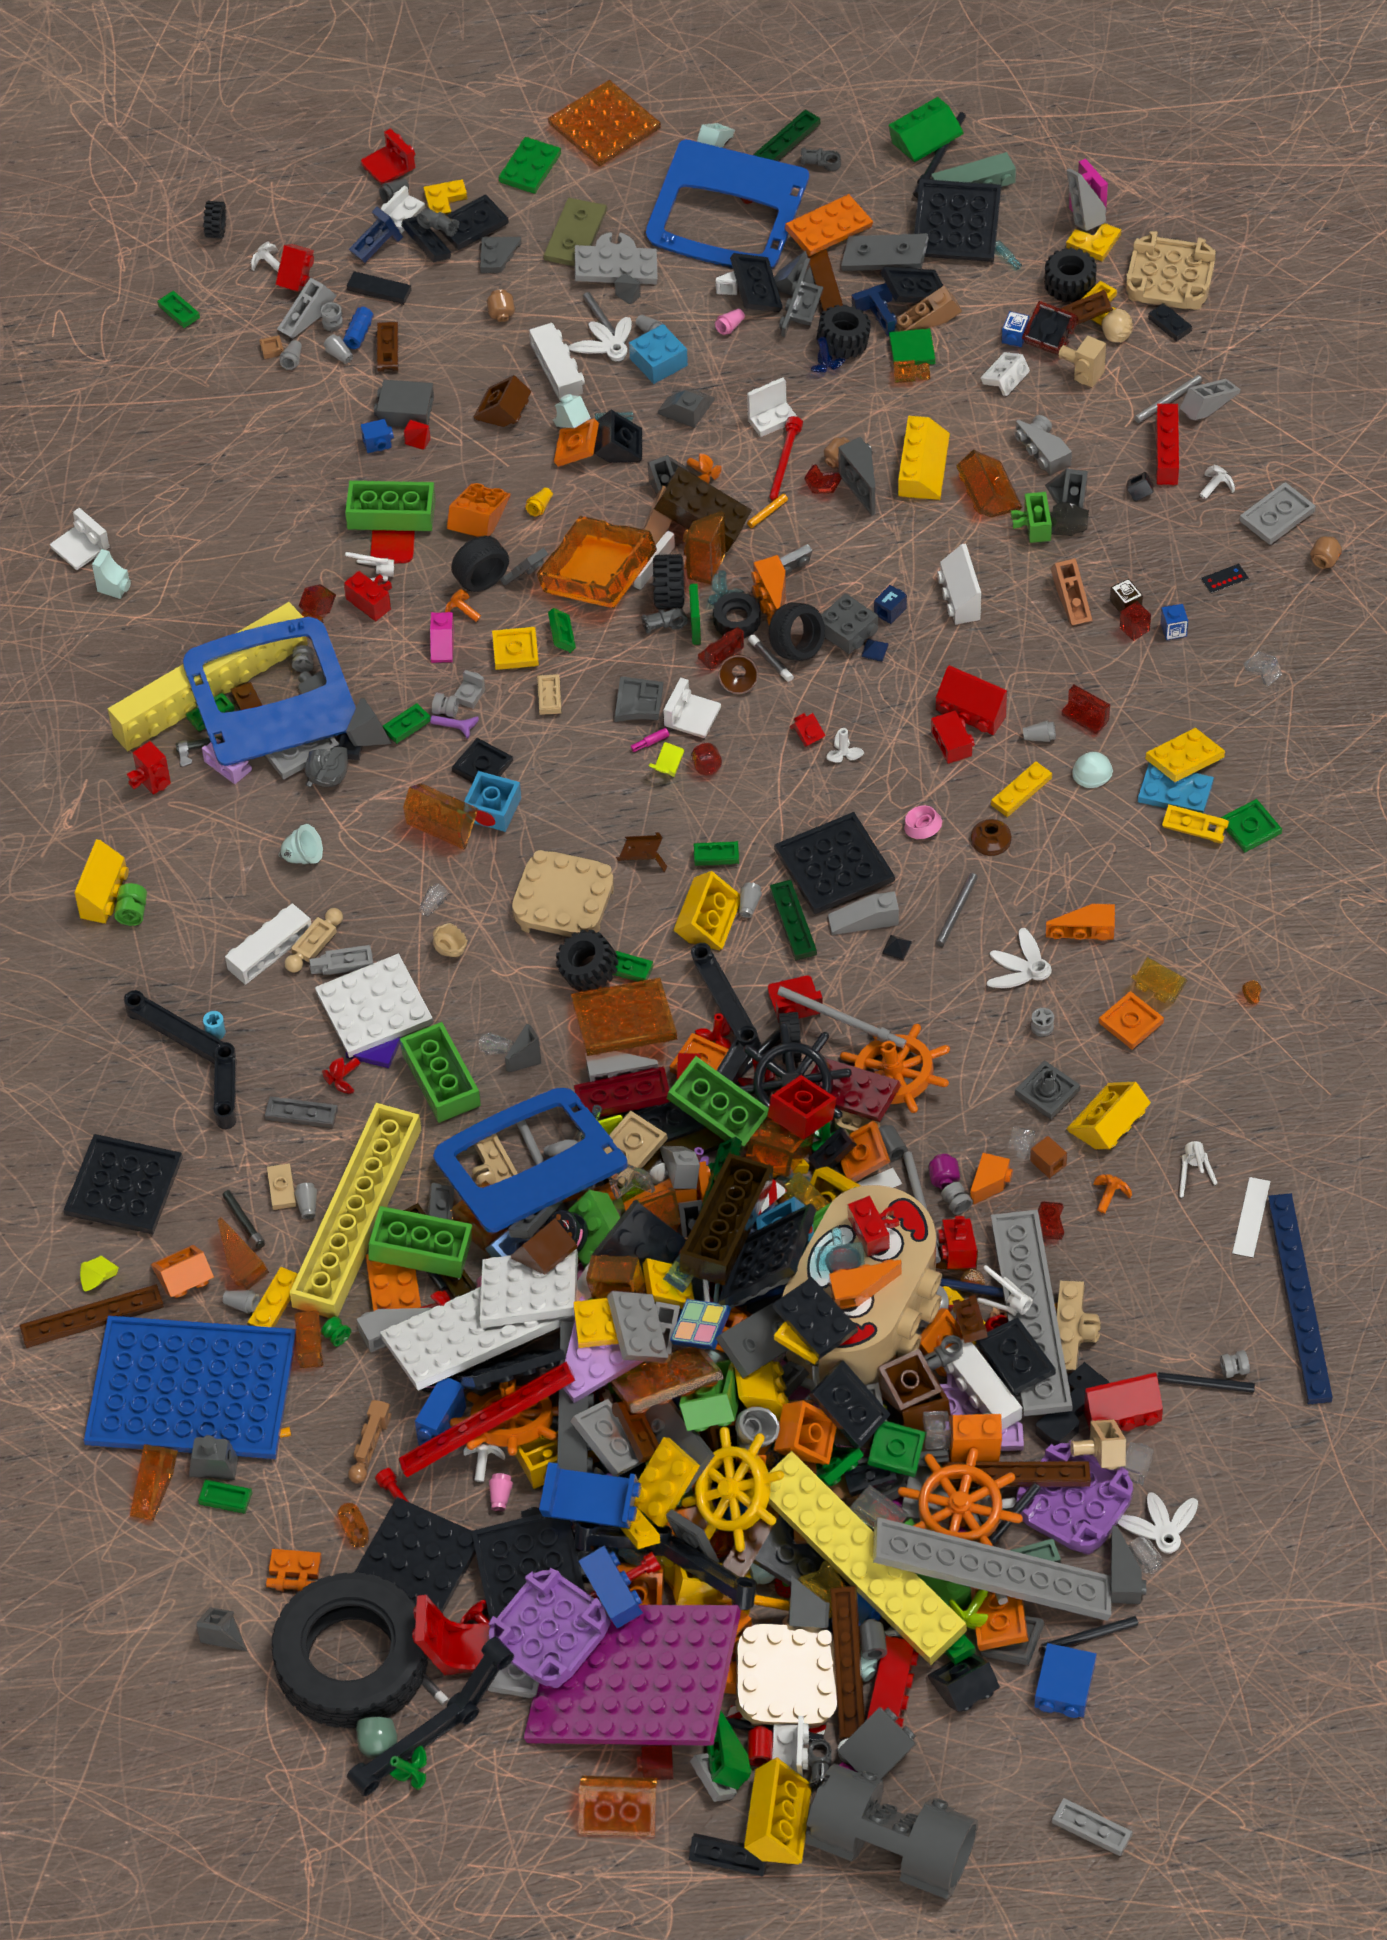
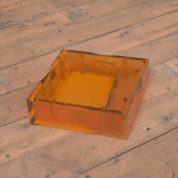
(597, 562)

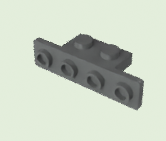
(804, 300)

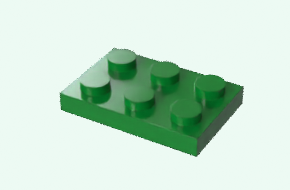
(530, 165)

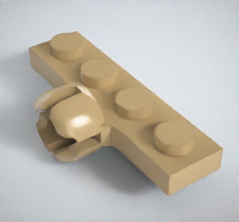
(496, 1162)
(1073, 1323)

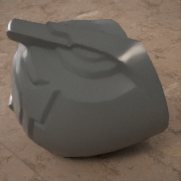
(326, 766)

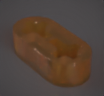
(348, 1527)

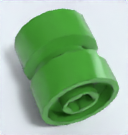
(130, 904)

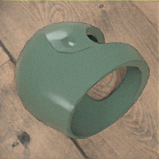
(375, 1735)

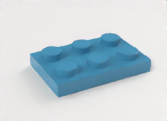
(1187, 793)

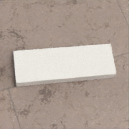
(664, 547)

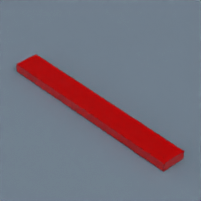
(486, 1419)

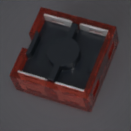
(1049, 328)

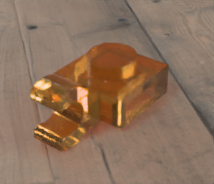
(907, 371)

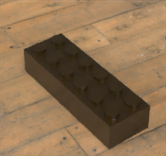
(726, 1219)

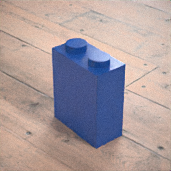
(442, 1405)
(1065, 1680)

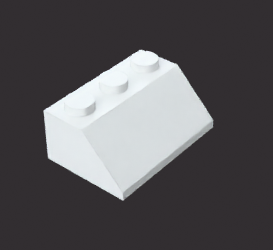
(960, 586)

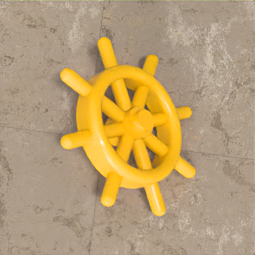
(733, 1488)

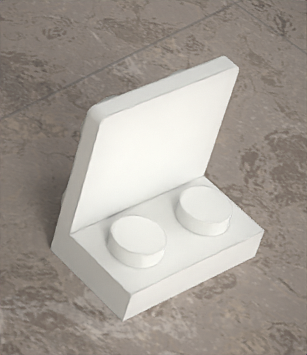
(768, 407)
(82, 541)
(690, 712)
(789, 1744)

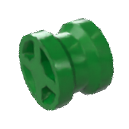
(336, 1331)

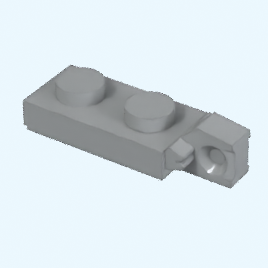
(342, 960)

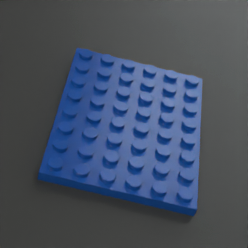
(189, 1381)

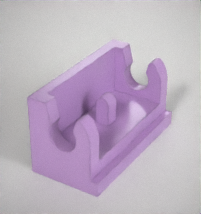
(232, 772)

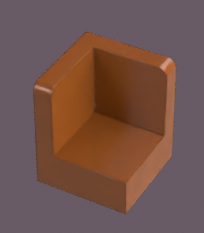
(1048, 1157)

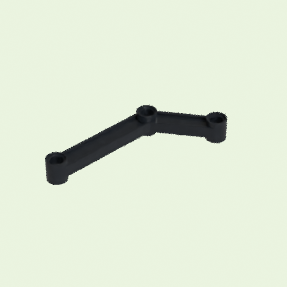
(731, 1009)
(198, 1042)
(739, 1589)
(459, 1709)

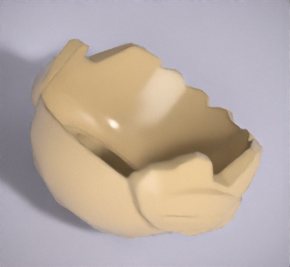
(1117, 325)
(449, 940)

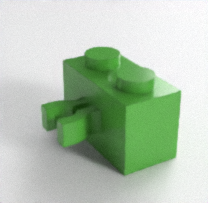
(1035, 517)

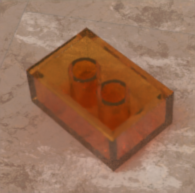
(778, 1147)

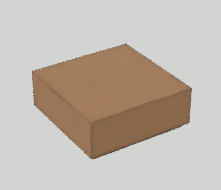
(271, 347)

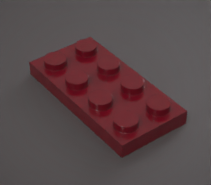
(625, 1091)
(863, 1092)

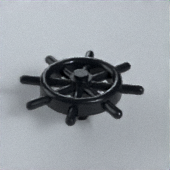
(787, 1048)

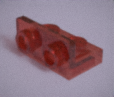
(723, 648)
(1086, 710)

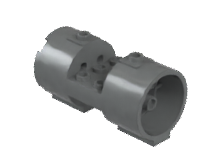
(932, 1843)

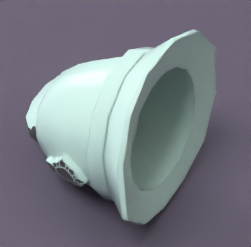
(302, 846)

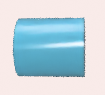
(214, 1024)

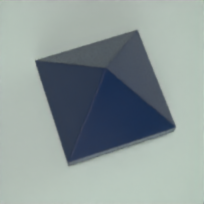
(875, 650)

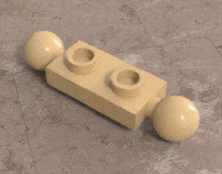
(313, 940)

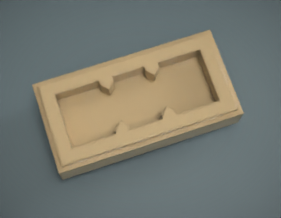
(549, 694)
(281, 1186)

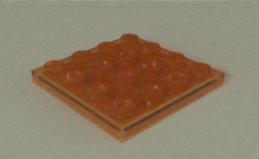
(604, 123)
(623, 1016)
(660, 1382)

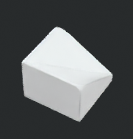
(726, 284)

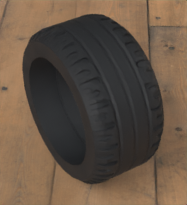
(480, 563)
(812, 636)

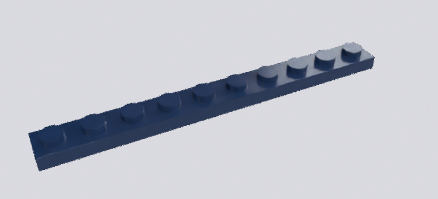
(1300, 1299)

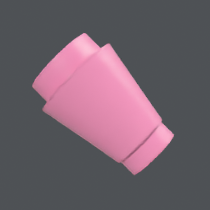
(728, 322)
(500, 1490)

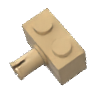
(1088, 360)
(1105, 1444)

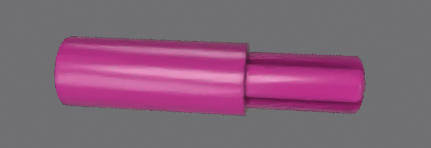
(650, 740)

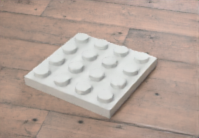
(374, 1005)
(520, 1294)

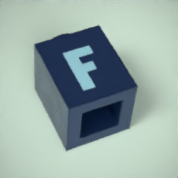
(890, 604)

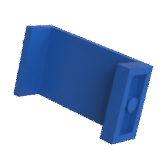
(589, 1497)

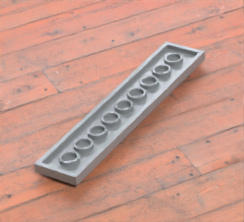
(1024, 1263)
(992, 1569)

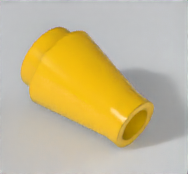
(537, 503)

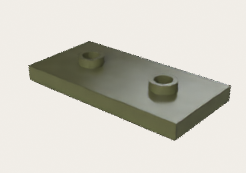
(576, 226)

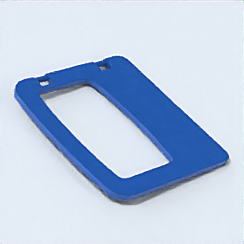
(732, 174)
(279, 724)
(540, 1185)

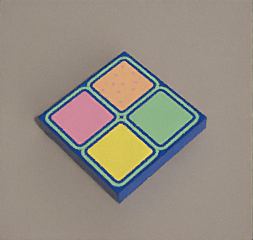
(700, 1324)

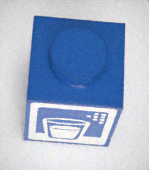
(1014, 329)
(1174, 621)

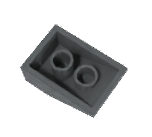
(857, 471)

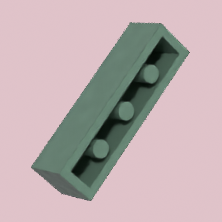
(990, 170)

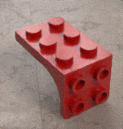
(448, 1644)

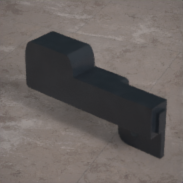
(1063, 1426)

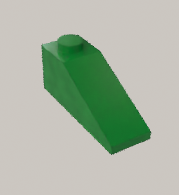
(728, 1757)

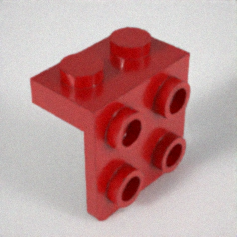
(391, 160)
(801, 985)

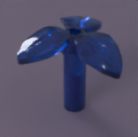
(825, 359)

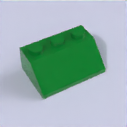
(925, 129)

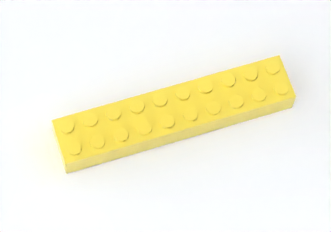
(171, 697)
(350, 1218)
(848, 1547)

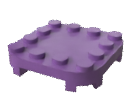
(1079, 1515)
(550, 1627)

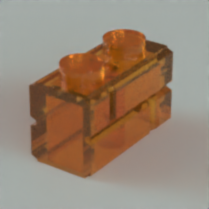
(309, 1339)

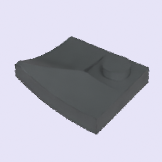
(638, 699)

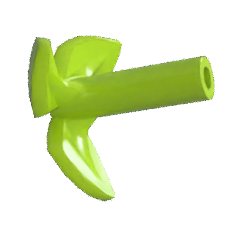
(970, 1615)

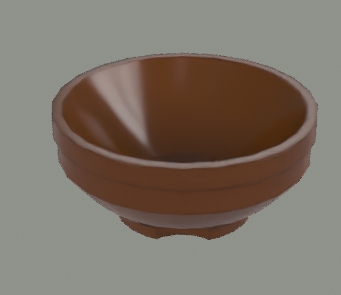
(735, 684)
(991, 843)

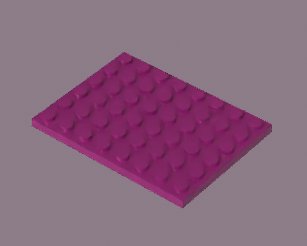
(644, 1682)

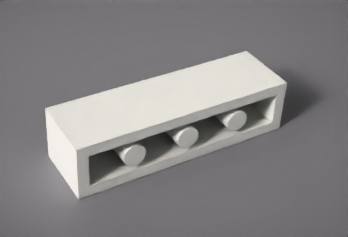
(556, 360)
(267, 944)
(983, 1385)

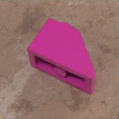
(442, 637)

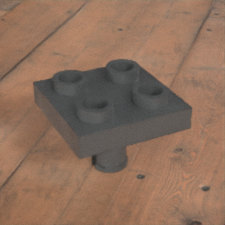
(1047, 1089)

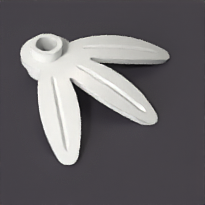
(609, 344)
(1034, 968)
(1163, 1527)

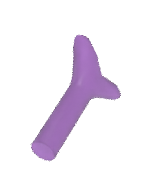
(463, 725)

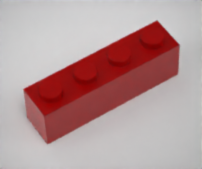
(1167, 444)
(894, 1678)

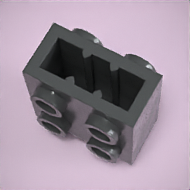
(849, 623)

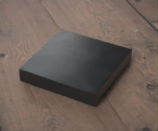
(483, 758)

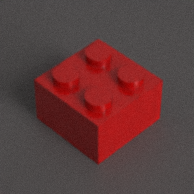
(802, 1107)

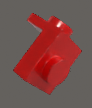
(807, 728)

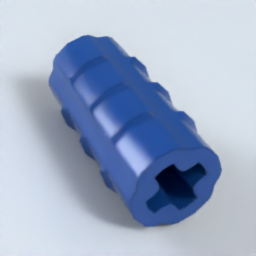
(358, 327)

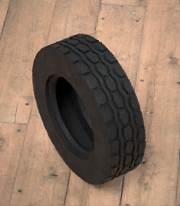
(336, 1600)

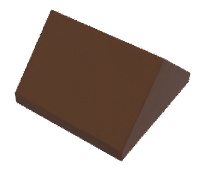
(546, 1248)
(907, 1381)

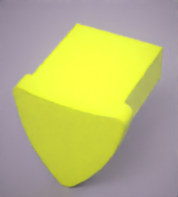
(96, 1271)

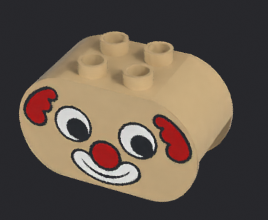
(892, 1315)

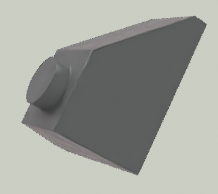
(686, 407)

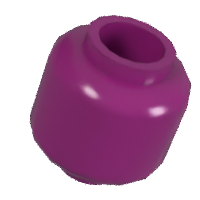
(943, 1170)

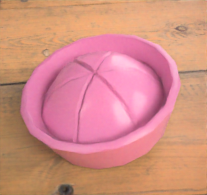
(922, 822)

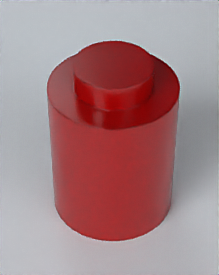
(760, 1746)

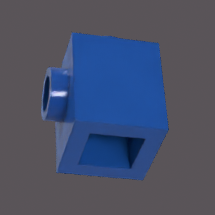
(376, 435)

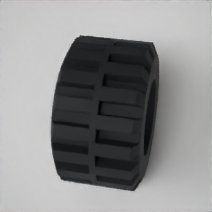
(1070, 274)
(845, 331)
(668, 581)
(579, 948)

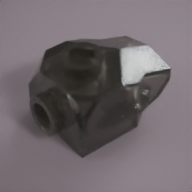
(1068, 519)

